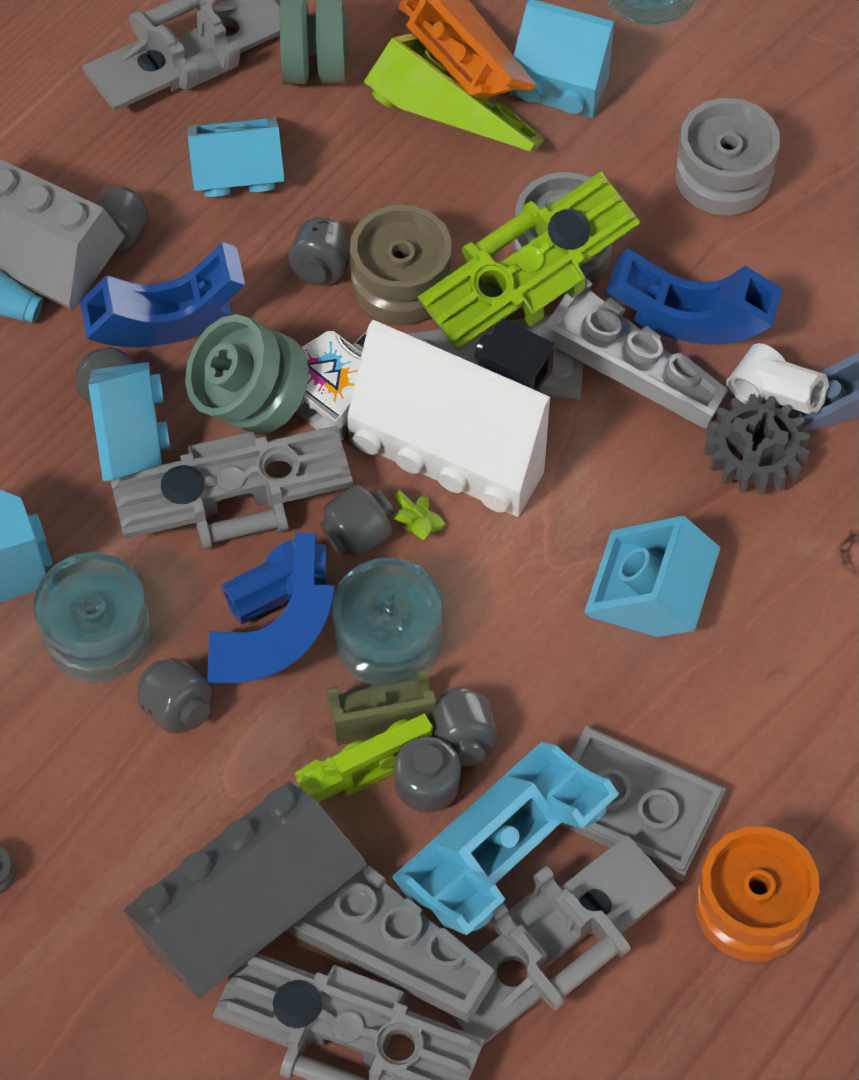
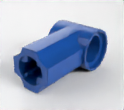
(264, 585)

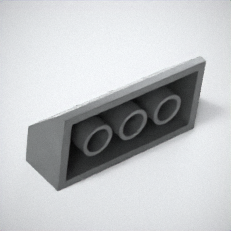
(243, 889)

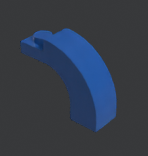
(694, 310)
(164, 312)
(261, 653)

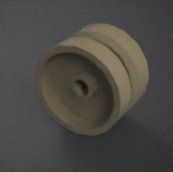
(395, 259)

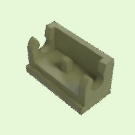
(373, 710)

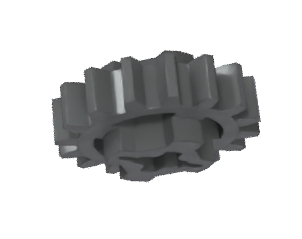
(777, 457)

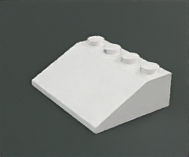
(448, 419)

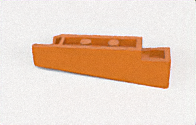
(466, 46)

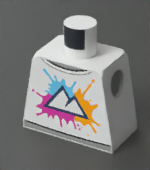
(331, 381)

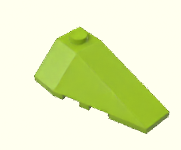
(419, 83)

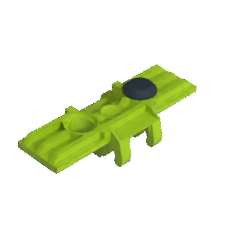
(538, 272)

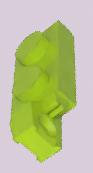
(361, 761)

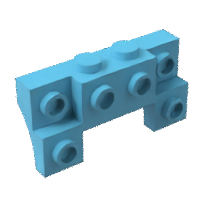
(464, 861)

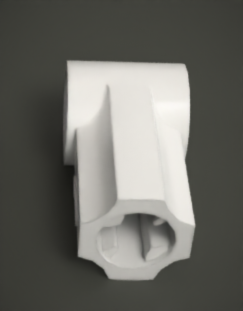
(767, 375)

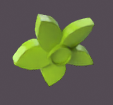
(417, 516)

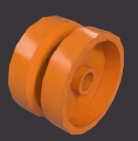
(756, 893)

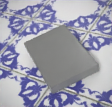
(656, 804)

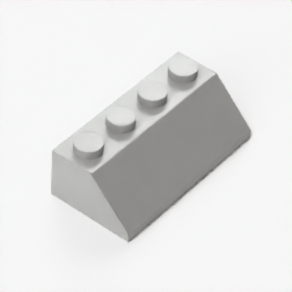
(52, 236)

